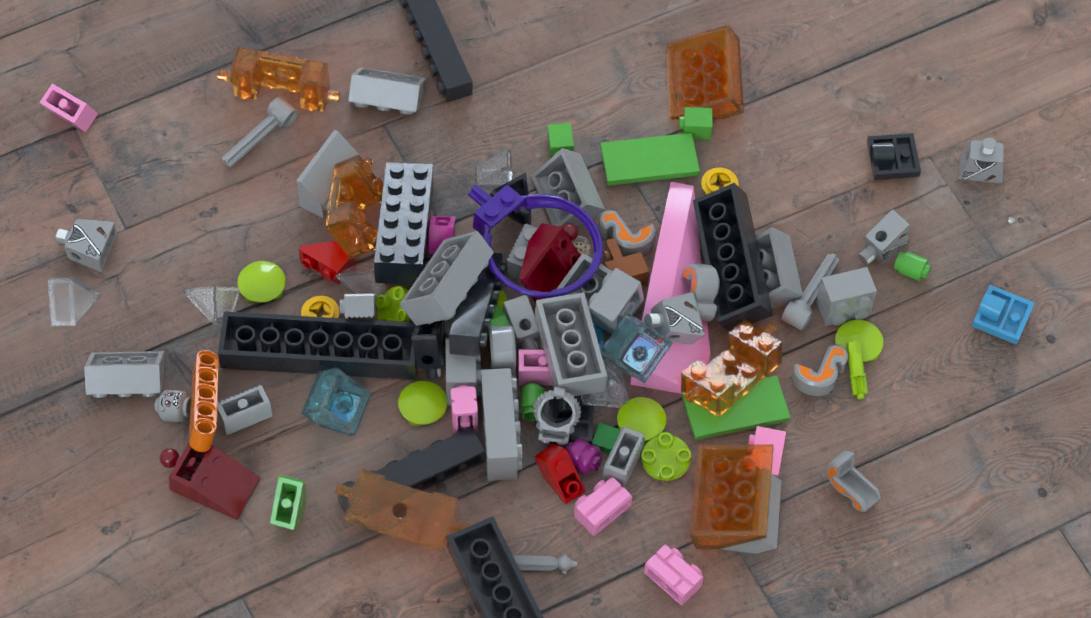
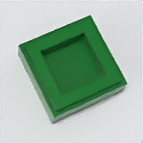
(605, 437)

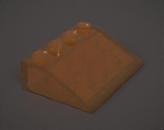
(706, 73)
(731, 495)

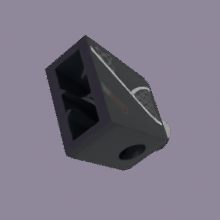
(430, 347)

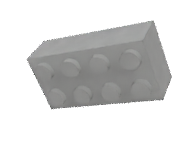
(447, 278)
(570, 344)
(501, 424)

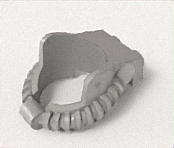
(554, 431)

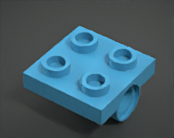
(1003, 314)

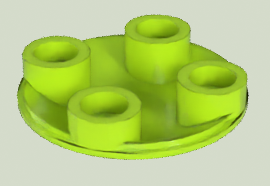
(261, 282)
(389, 306)
(862, 331)
(422, 403)
(643, 417)
(666, 457)

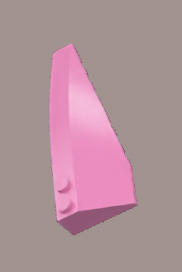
(675, 249)

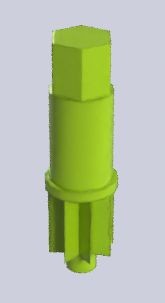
(856, 367)

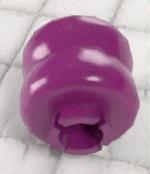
(584, 456)

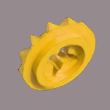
(710, 178)
(316, 303)

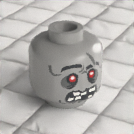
(173, 405)

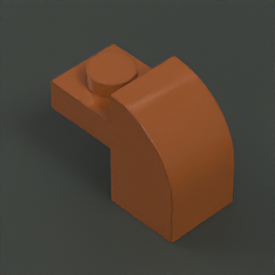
(633, 265)

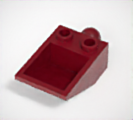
(549, 257)
(216, 483)

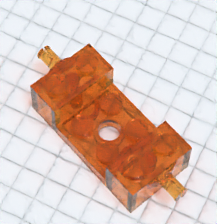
(258, 68)
(352, 192)
(750, 355)
(427, 515)

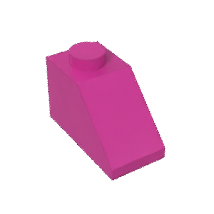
(440, 228)

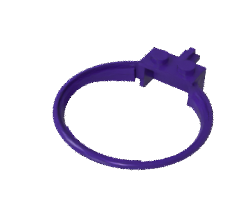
(507, 200)

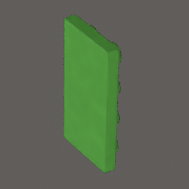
(649, 159)
(759, 407)

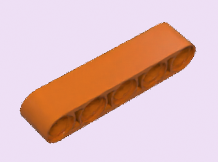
(203, 401)

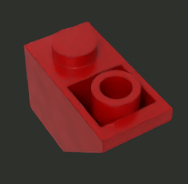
(326, 259)
(560, 472)

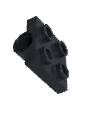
(893, 156)
(559, 410)

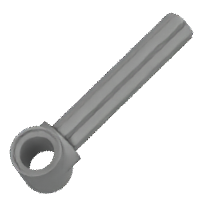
(279, 114)
(799, 311)

